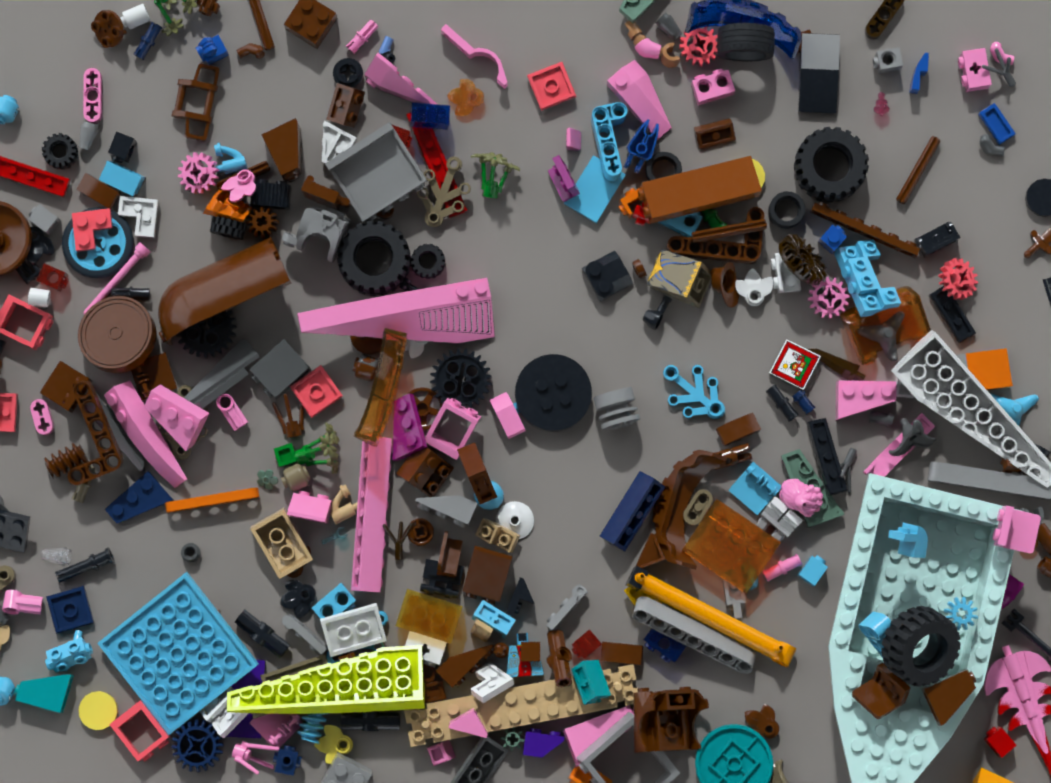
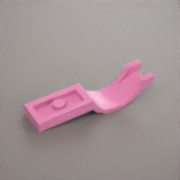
(470, 52)
(884, 461)

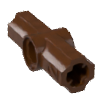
(559, 658)

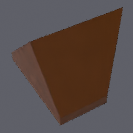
(651, 553)

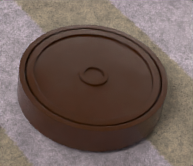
(117, 334)

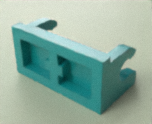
(591, 681)

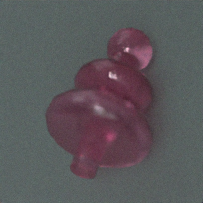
(881, 105)

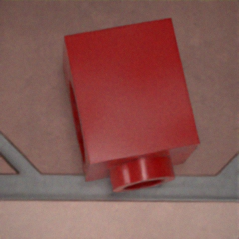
(999, 741)

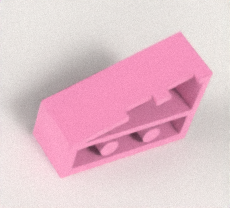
(176, 415)

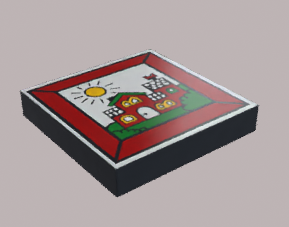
(795, 364)

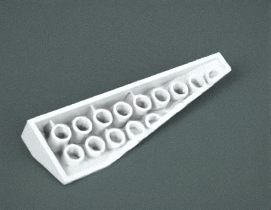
(952, 391)

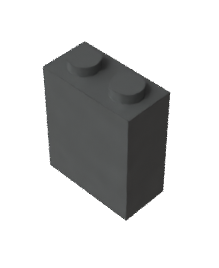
(279, 369)

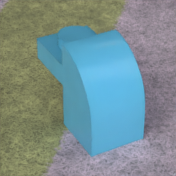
(912, 540)

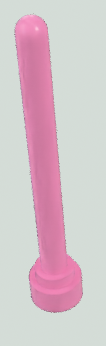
(140, 252)

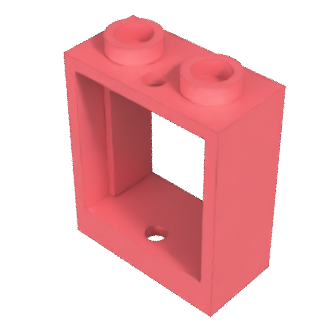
(6, 312)
(128, 715)

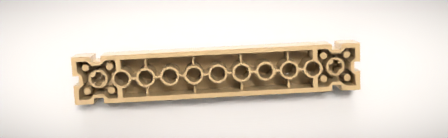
(517, 707)

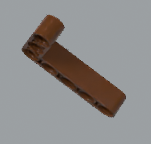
(723, 246)
(97, 435)

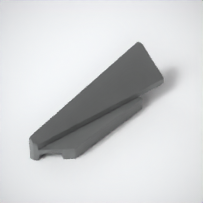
(223, 375)
(123, 440)

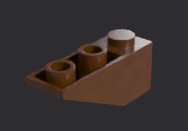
(458, 666)

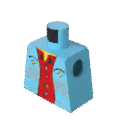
(519, 668)

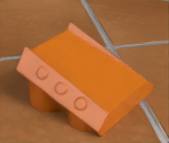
(222, 207)

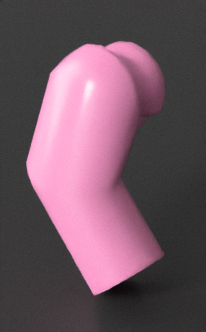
(1004, 56)

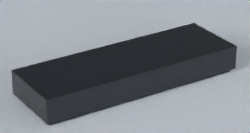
(952, 315)

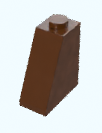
(949, 694)

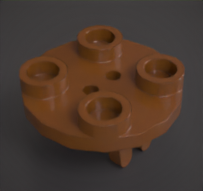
(108, 28)

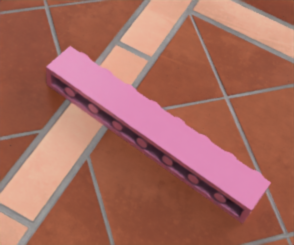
(371, 516)

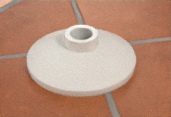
(518, 510)

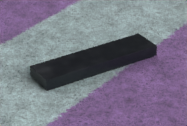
(826, 456)

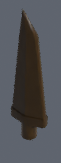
(841, 366)

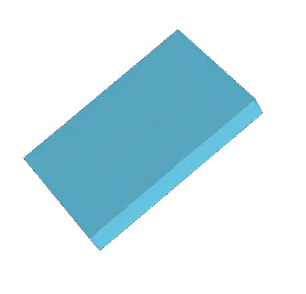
(594, 191)

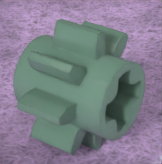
(517, 735)

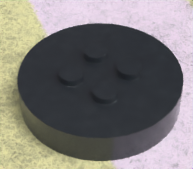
(553, 392)

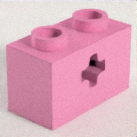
(975, 59)

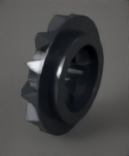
(342, 66)

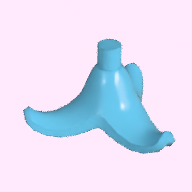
(1016, 407)

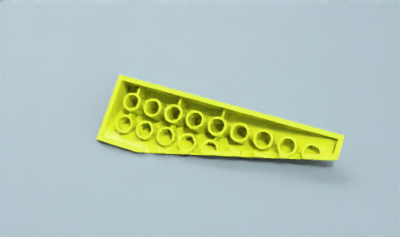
(367, 683)

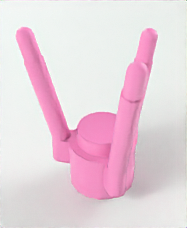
(242, 753)

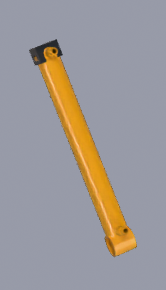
(776, 650)

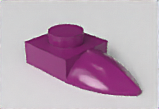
(1012, 589)

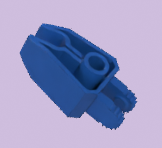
(641, 145)

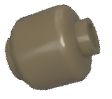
(296, 477)

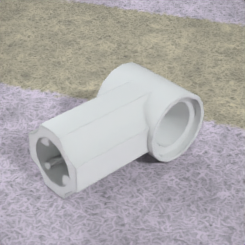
(39, 298)

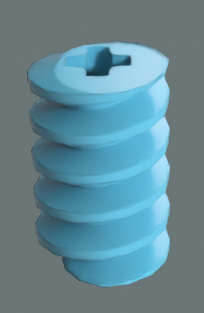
(311, 726)

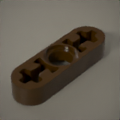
(872, 22)

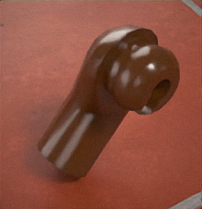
(251, 48)

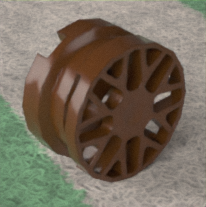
(421, 532)

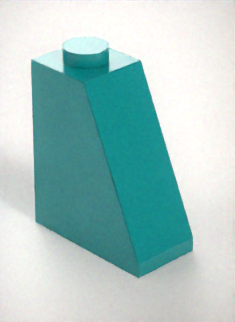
(46, 692)

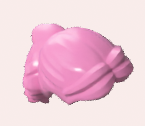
(801, 497)

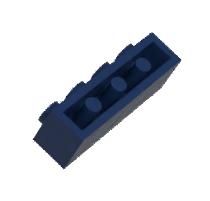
(632, 511)

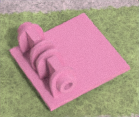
(277, 727)

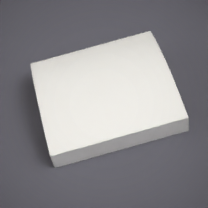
(217, 714)

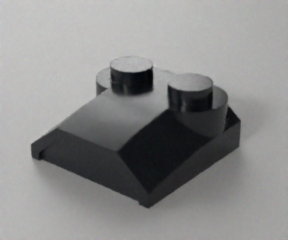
(607, 275)

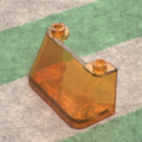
(914, 325)

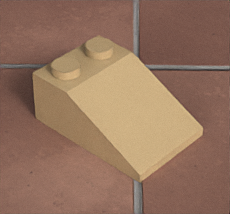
(281, 543)

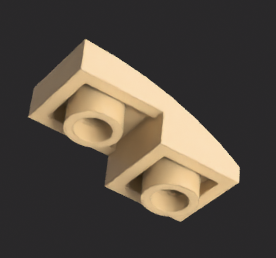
(498, 535)

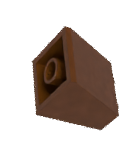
(285, 149)
(487, 574)

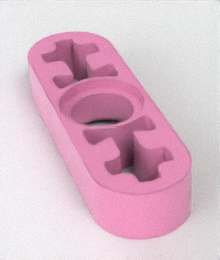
(97, 82)

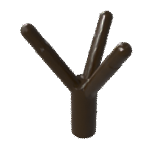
(399, 541)

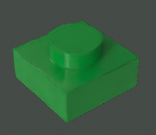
(285, 455)

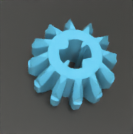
(963, 607)

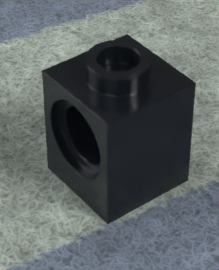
(122, 147)

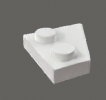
(335, 141)

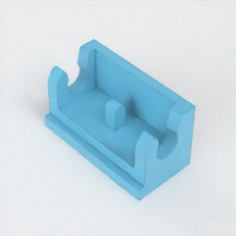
(121, 178)
(494, 618)

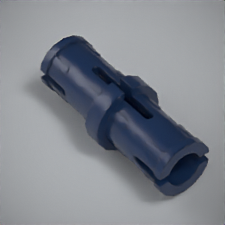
(147, 40)

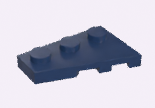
(138, 498)

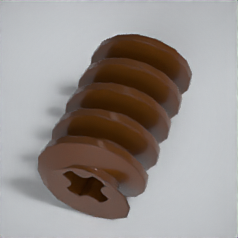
(65, 460)

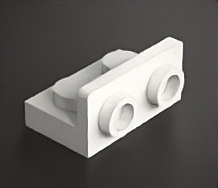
(784, 279)

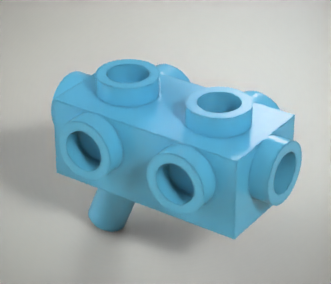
(69, 654)

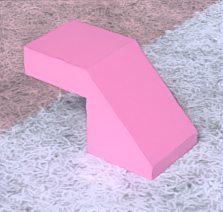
(507, 415)

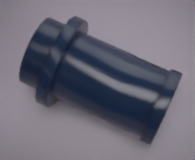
(803, 401)

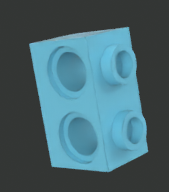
(677, 224)
(331, 600)

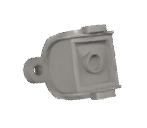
(321, 223)

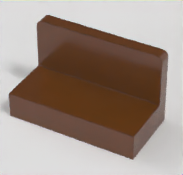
(449, 556)

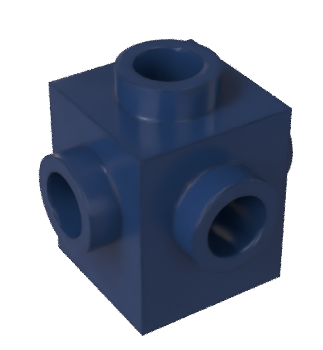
(284, 767)

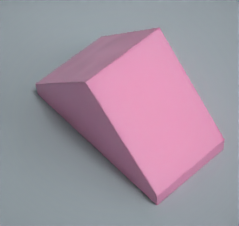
(469, 723)

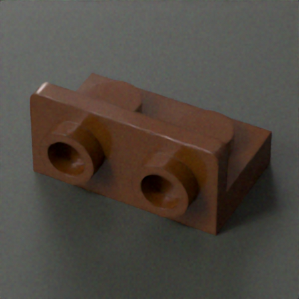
(345, 105)

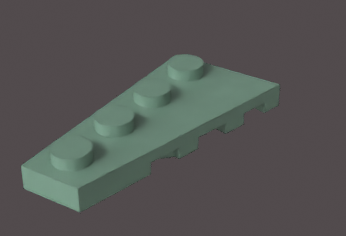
(799, 468)

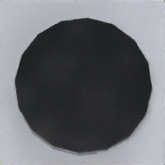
(1039, 197)

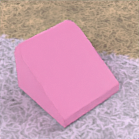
(573, 139)
(441, 752)

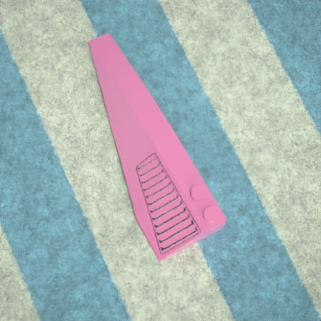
(436, 314)

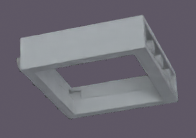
(608, 738)

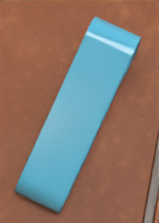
(608, 143)
(874, 629)

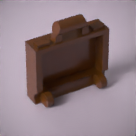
(323, 195)

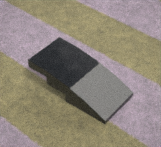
(819, 73)

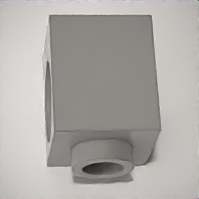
(896, 59)
(43, 219)

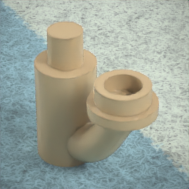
(344, 512)

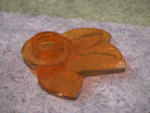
(463, 97)

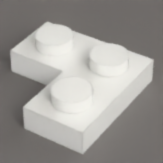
(144, 210)
(493, 682)

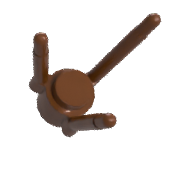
(292, 429)

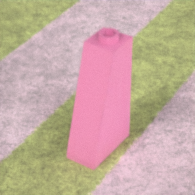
(584, 734)

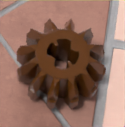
(255, 226)

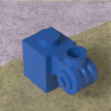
(211, 49)

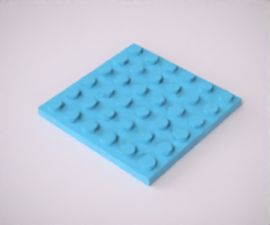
(178, 653)

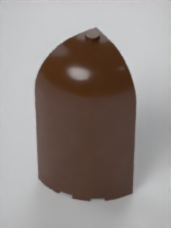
(220, 287)

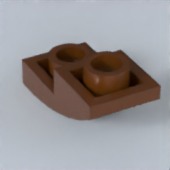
(98, 190)
(738, 428)
(622, 653)

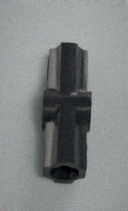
(262, 633)
(370, 721)

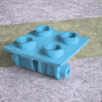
(755, 488)

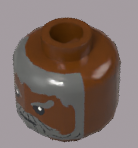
(365, 367)

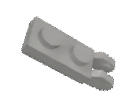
(305, 633)

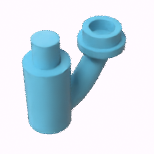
(233, 165)

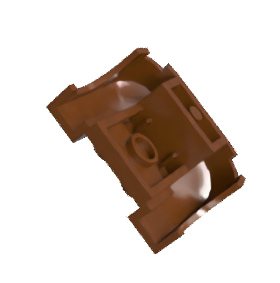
(666, 719)

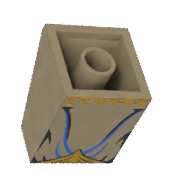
(680, 277)

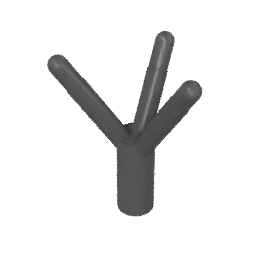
(1005, 69)
(846, 467)

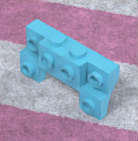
(861, 279)

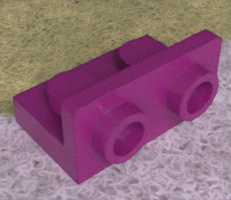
(563, 180)

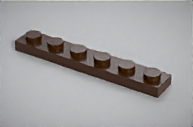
(857, 225)

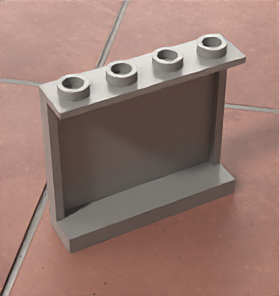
(377, 172)

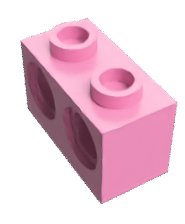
(715, 92)

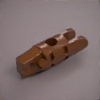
(732, 457)

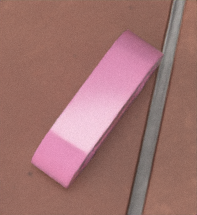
(37, 418)

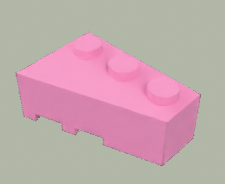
(861, 396)

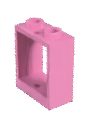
(443, 444)

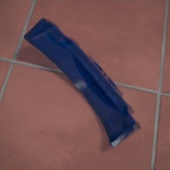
(725, 12)

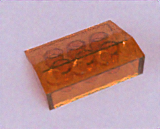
(731, 546)

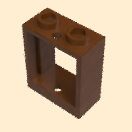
(477, 473)

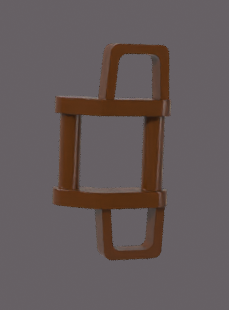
(206, 116)

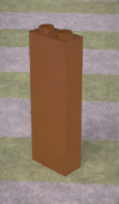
(699, 189)

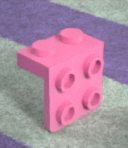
(1016, 529)

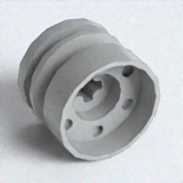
(617, 408)

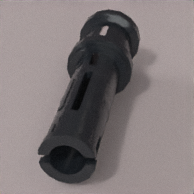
(93, 562)

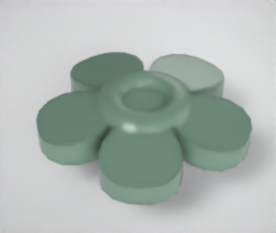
(267, 479)

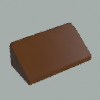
(714, 133)

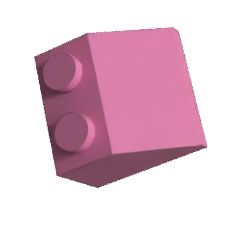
(310, 508)

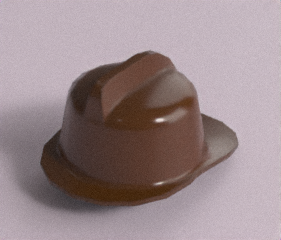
(723, 282)

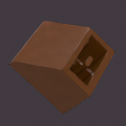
(425, 471)

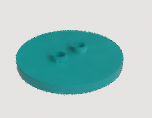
(734, 756)

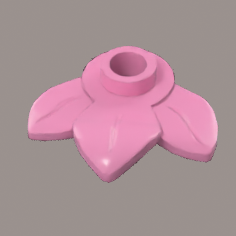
(240, 185)

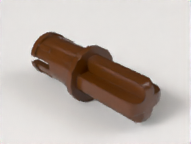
(501, 650)

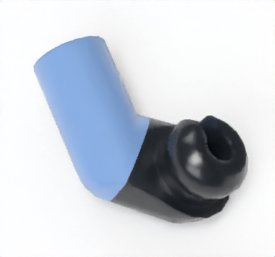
(385, 49)

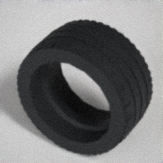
(745, 42)

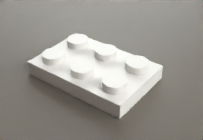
(353, 629)

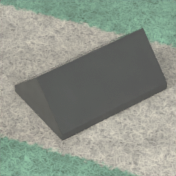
(481, 762)

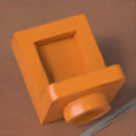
(630, 197)

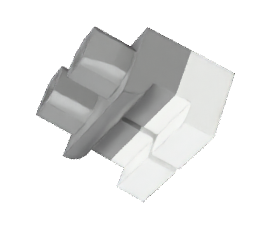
(772, 513)

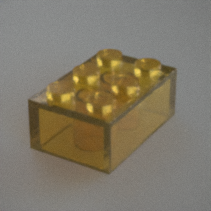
(429, 616)

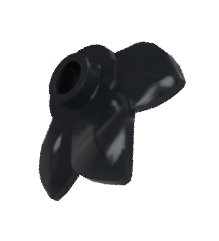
(39, 245)
(295, 599)

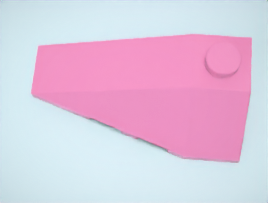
(386, 78)
(636, 91)

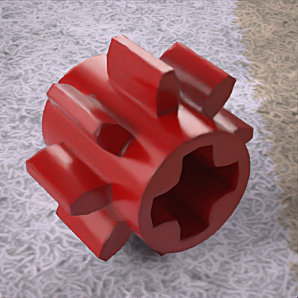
(639, 215)

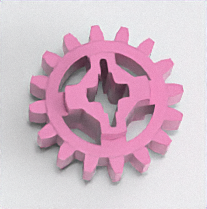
(207, 173)
(829, 308)

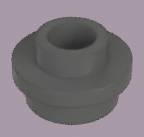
(184, 552)

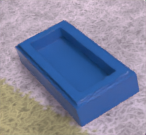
(996, 124)

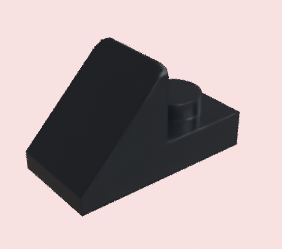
(520, 592)

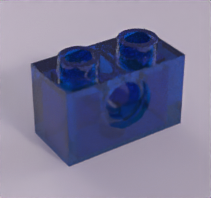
(429, 116)
(671, 653)

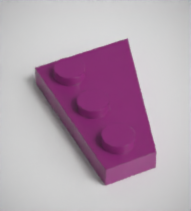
(407, 428)

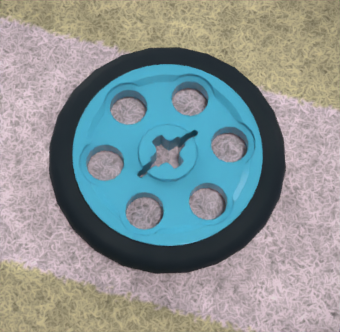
(113, 263)

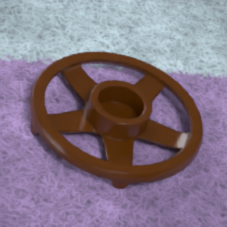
(424, 406)

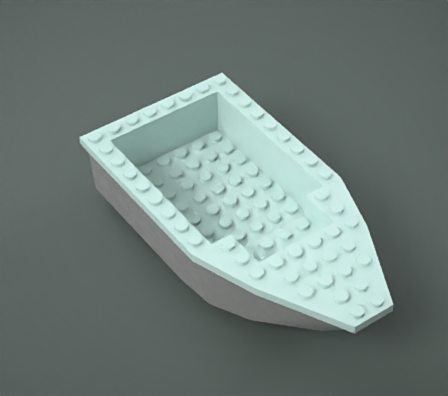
(878, 579)

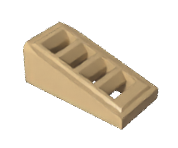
(481, 630)

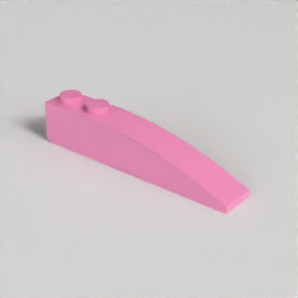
(144, 432)

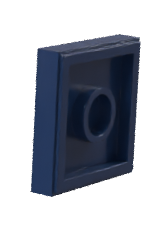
(70, 609)

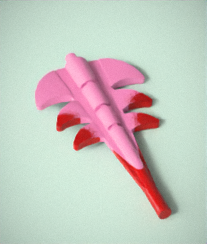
(1016, 674)

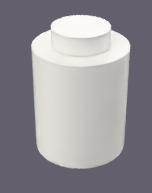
(135, 16)

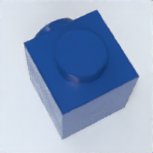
(832, 238)

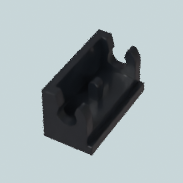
(937, 239)

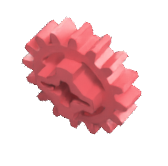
(692, 49)
(958, 279)

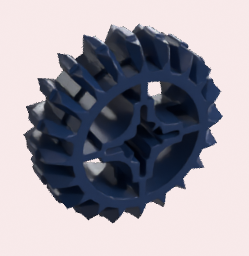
(192, 738)

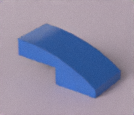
(921, 69)

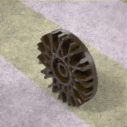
(801, 260)

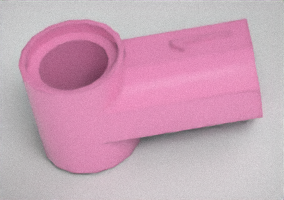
(232, 413)
(17, 602)

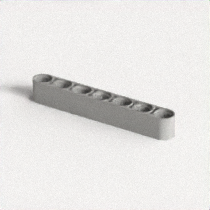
(987, 480)
(694, 634)

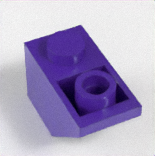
(540, 744)

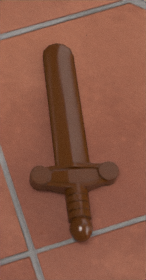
(1040, 242)

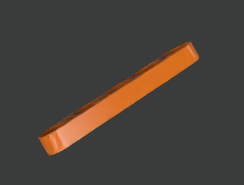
(210, 500)

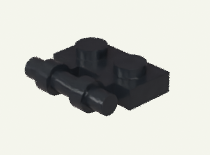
(430, 572)

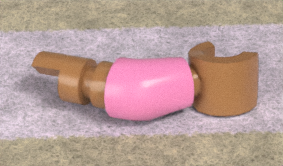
(650, 49)

